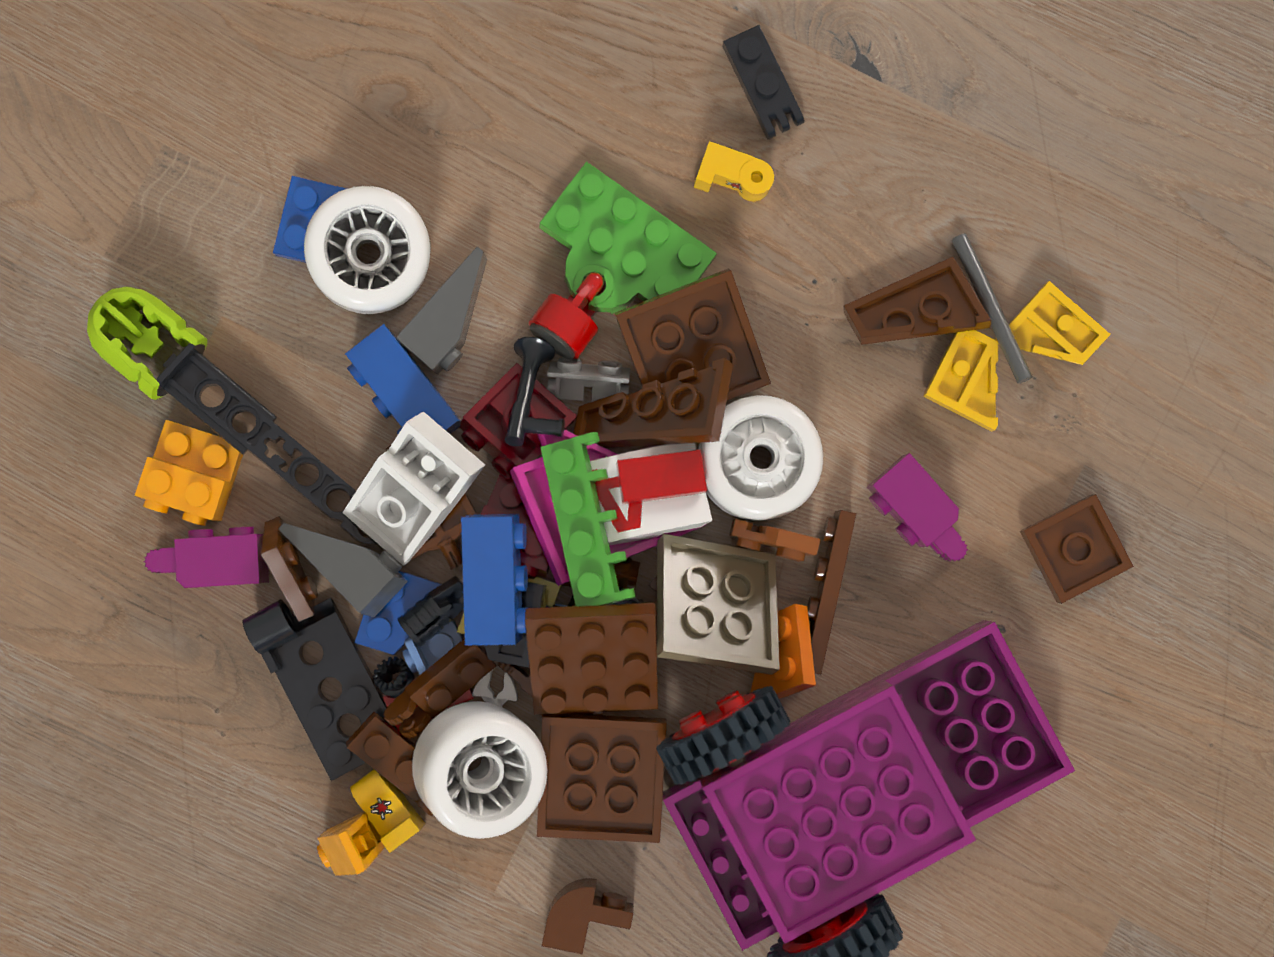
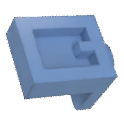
(423, 657)

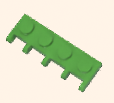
(582, 522)

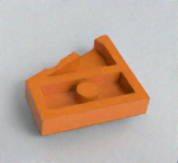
(795, 655)

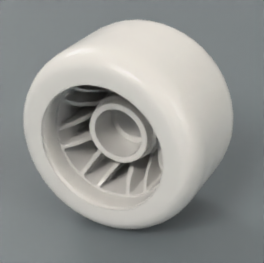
(358, 218)
(795, 465)
(497, 792)

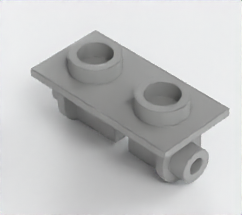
(574, 377)

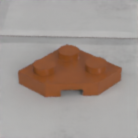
(788, 543)

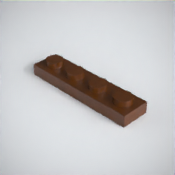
(829, 572)

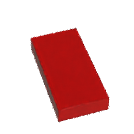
(661, 476)

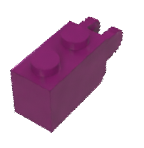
(919, 507)
(213, 560)

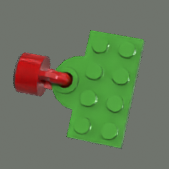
(615, 255)

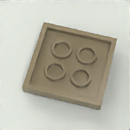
(717, 605)

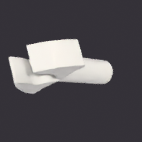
(508, 693)

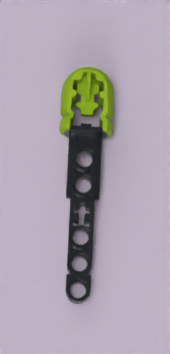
(186, 378)

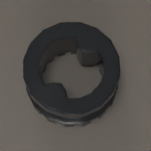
(385, 673)

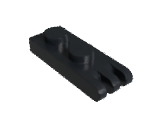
(762, 80)

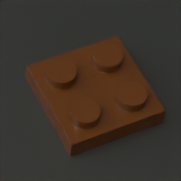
(1076, 548)

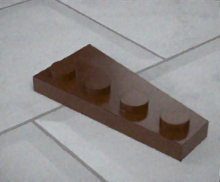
(662, 413)

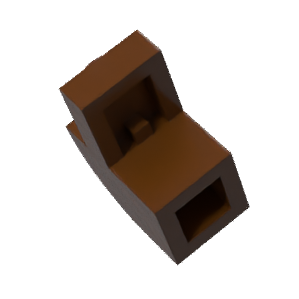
(578, 905)

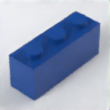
(397, 381)
(493, 579)

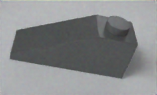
(444, 321)
(358, 573)

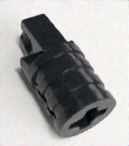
(433, 611)

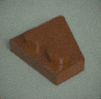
(286, 568)

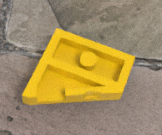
(1057, 327)
(968, 378)

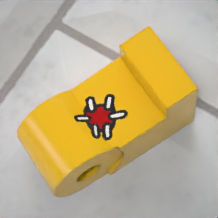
(736, 171)
(387, 809)

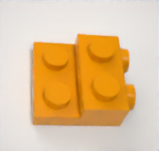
(189, 474)

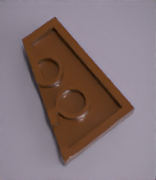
(918, 306)

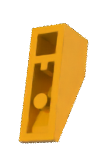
(350, 845)

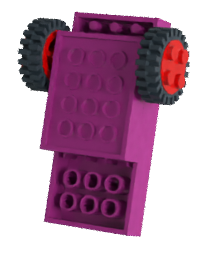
(832, 809)

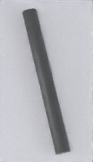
(989, 301)

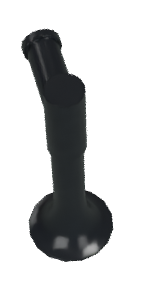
(533, 353)

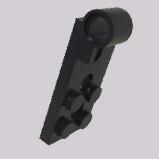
(281, 642)

